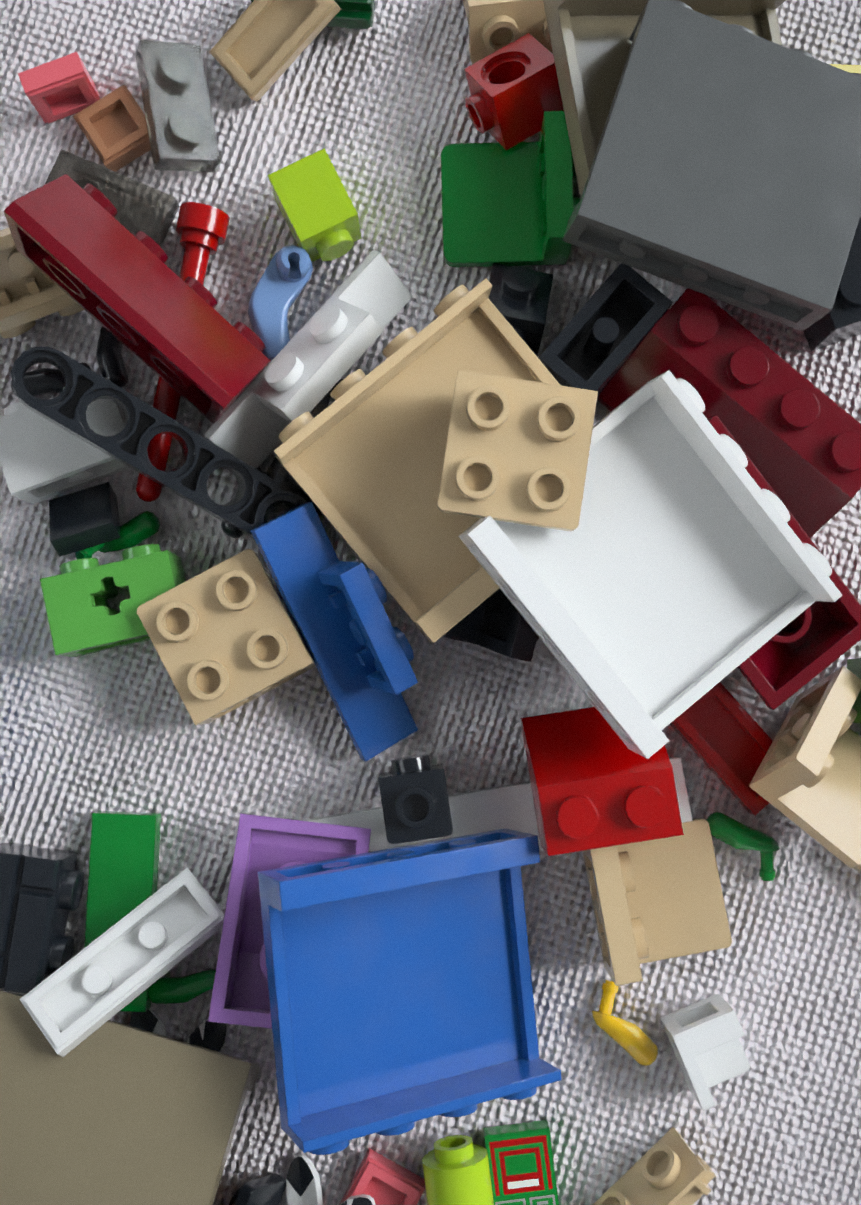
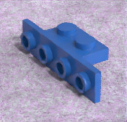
(343, 628)

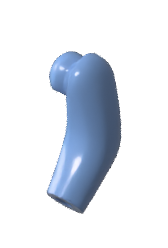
(275, 294)

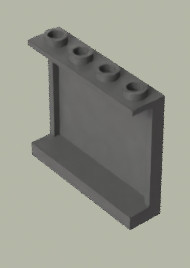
(727, 167)

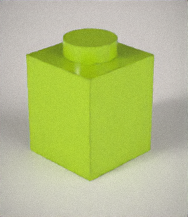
(316, 206)

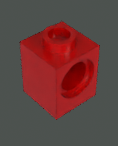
(513, 91)

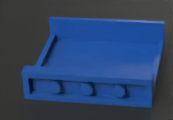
(400, 986)

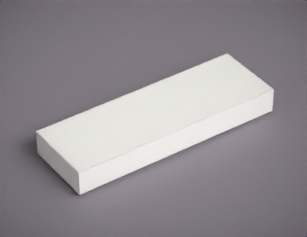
(123, 962)

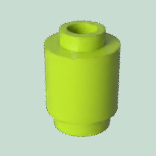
(457, 1173)

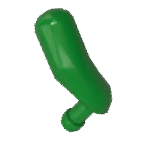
(131, 533)
(745, 838)
(181, 989)

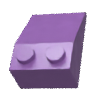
(264, 844)

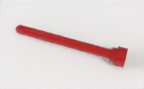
(201, 232)

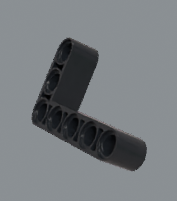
(141, 424)

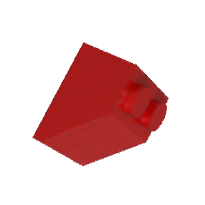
(593, 787)

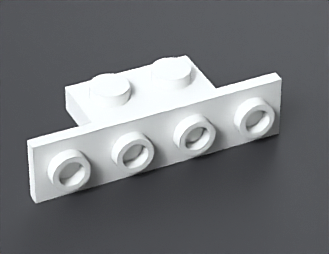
(312, 361)

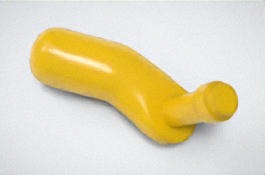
(622, 1031)

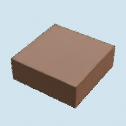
(115, 128)

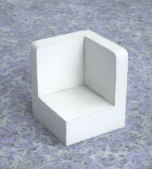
(706, 1045)

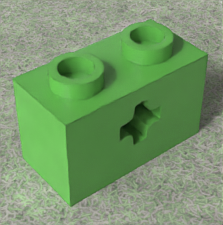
(79, 604)

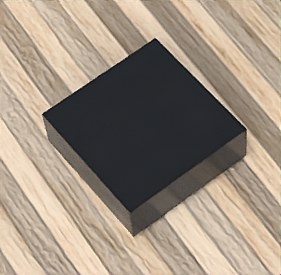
(84, 519)

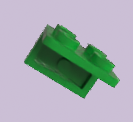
(509, 202)

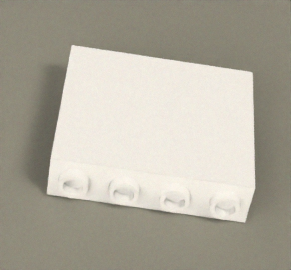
(668, 571)

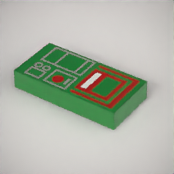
(521, 1164)

